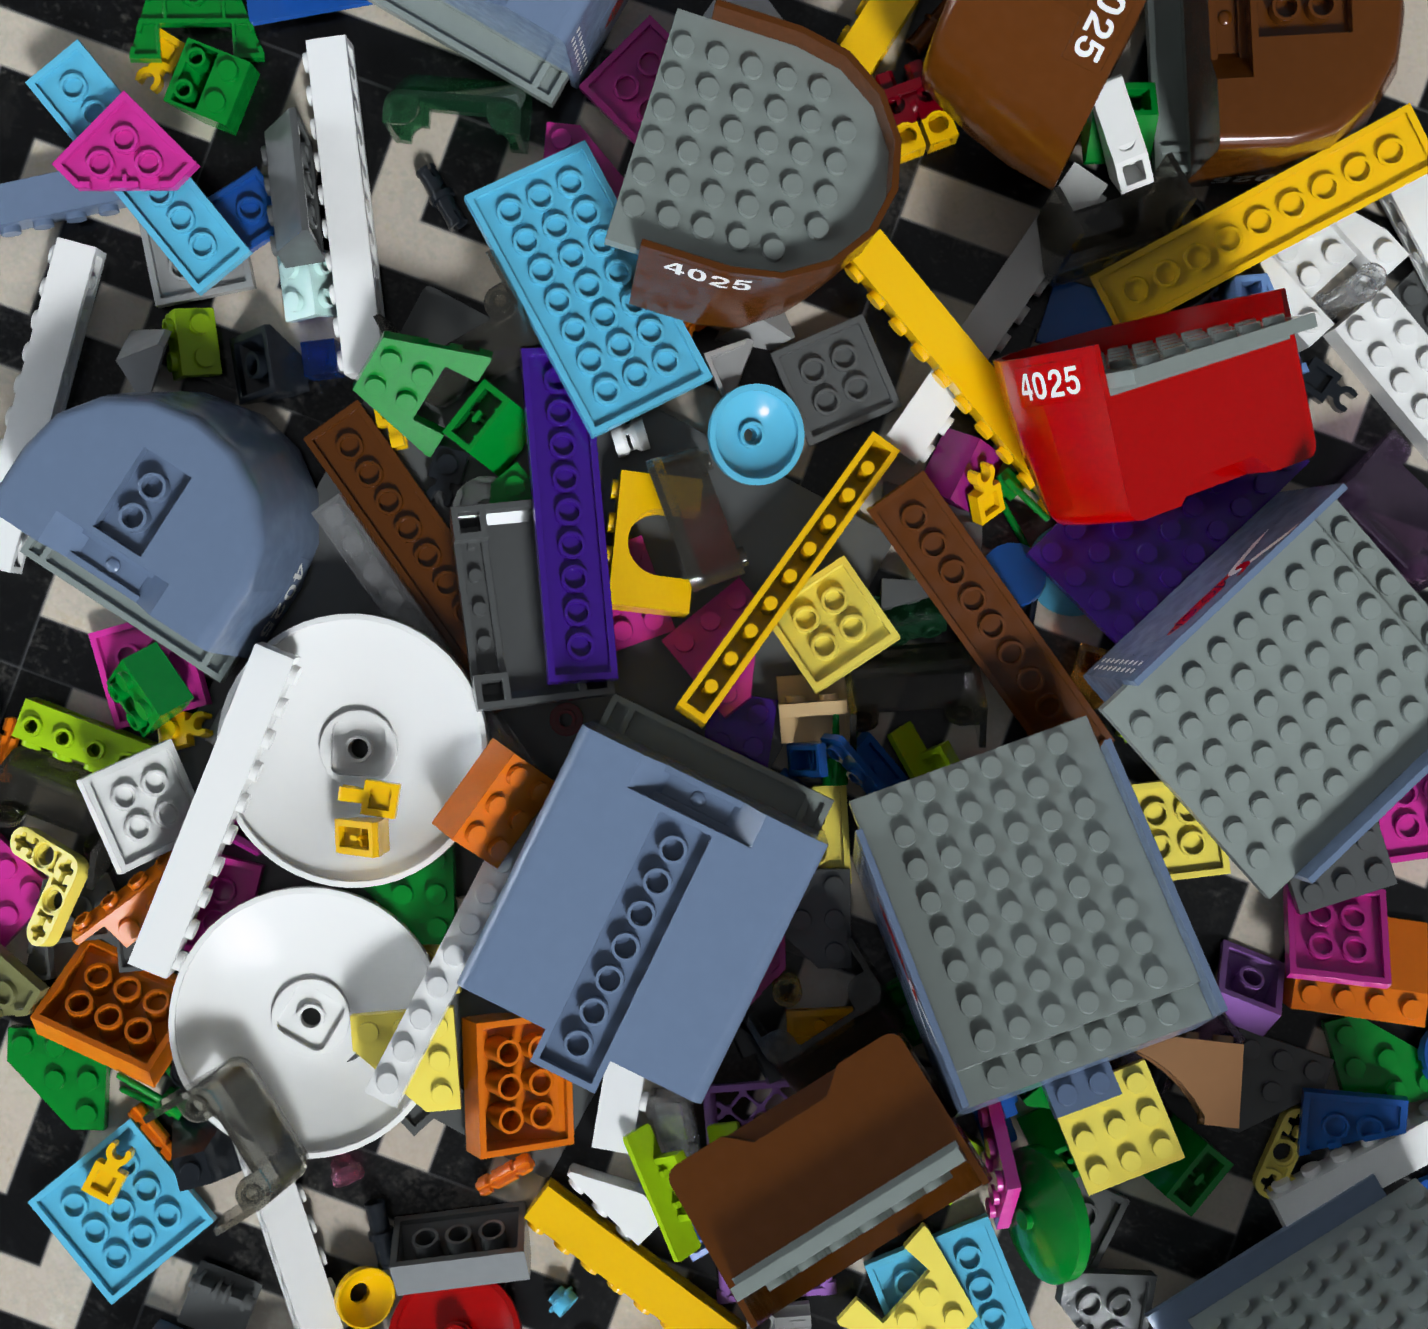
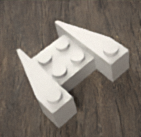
(1320, 257)

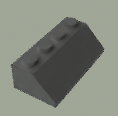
(292, 192)
(460, 1248)

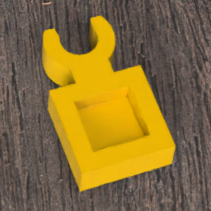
(171, 51)
(987, 497)
(183, 729)
(107, 1175)

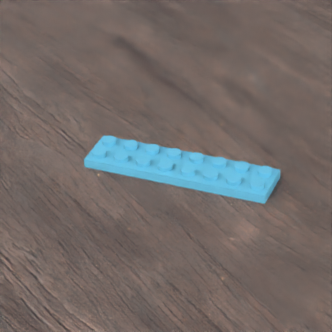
(178, 221)

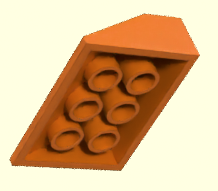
(1401, 1003)
(109, 1013)
(506, 1097)

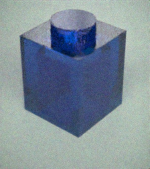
(320, 359)

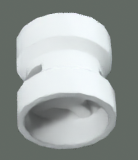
(637, 434)

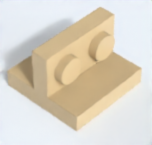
(808, 715)

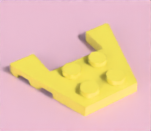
(930, 1303)

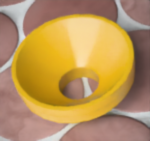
(374, 1305)

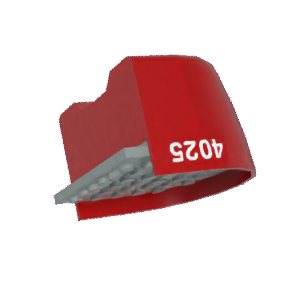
(1160, 407)

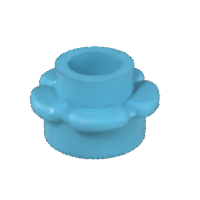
(562, 1300)

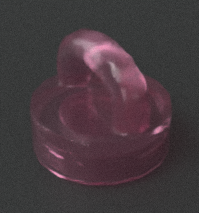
(347, 1174)

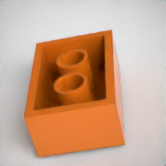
(494, 803)

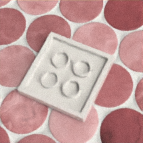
(139, 804)

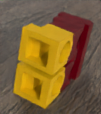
(917, 115)

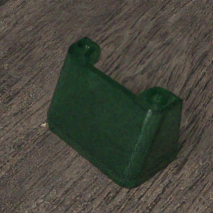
(418, 96)

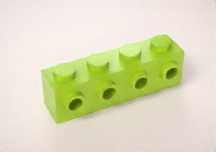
(74, 735)

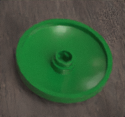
(1049, 1217)

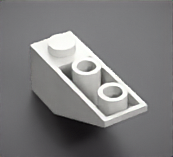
(1121, 138)
(616, 1198)

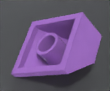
(1250, 987)

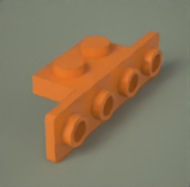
(123, 910)

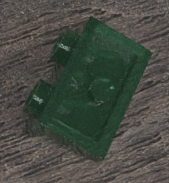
(916, 620)

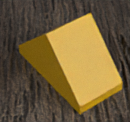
(362, 836)

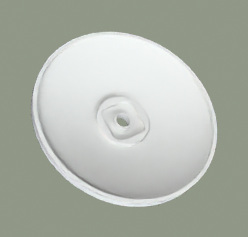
(421, 730)
(258, 974)

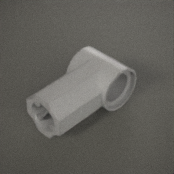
(793, 1316)

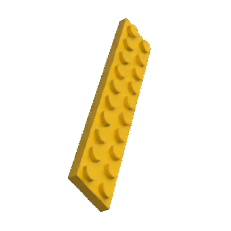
(1266, 218)

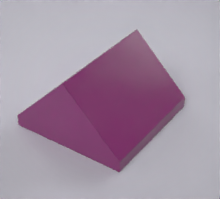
(952, 460)

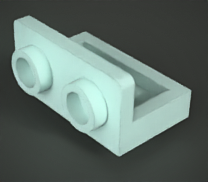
(306, 291)

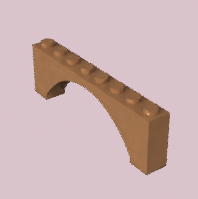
(1205, 1073)

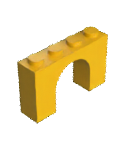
(629, 584)

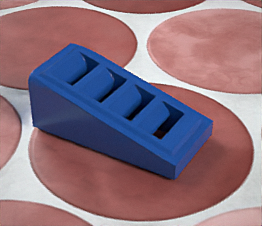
(807, 759)

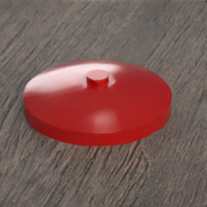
(458, 1309)

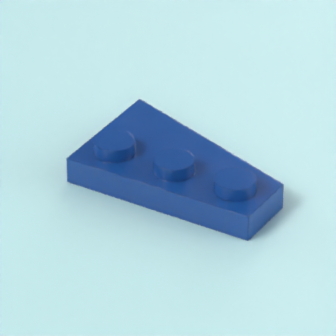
(1344, 1117)

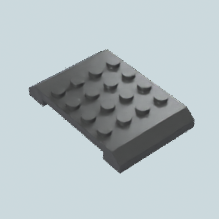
(503, 608)

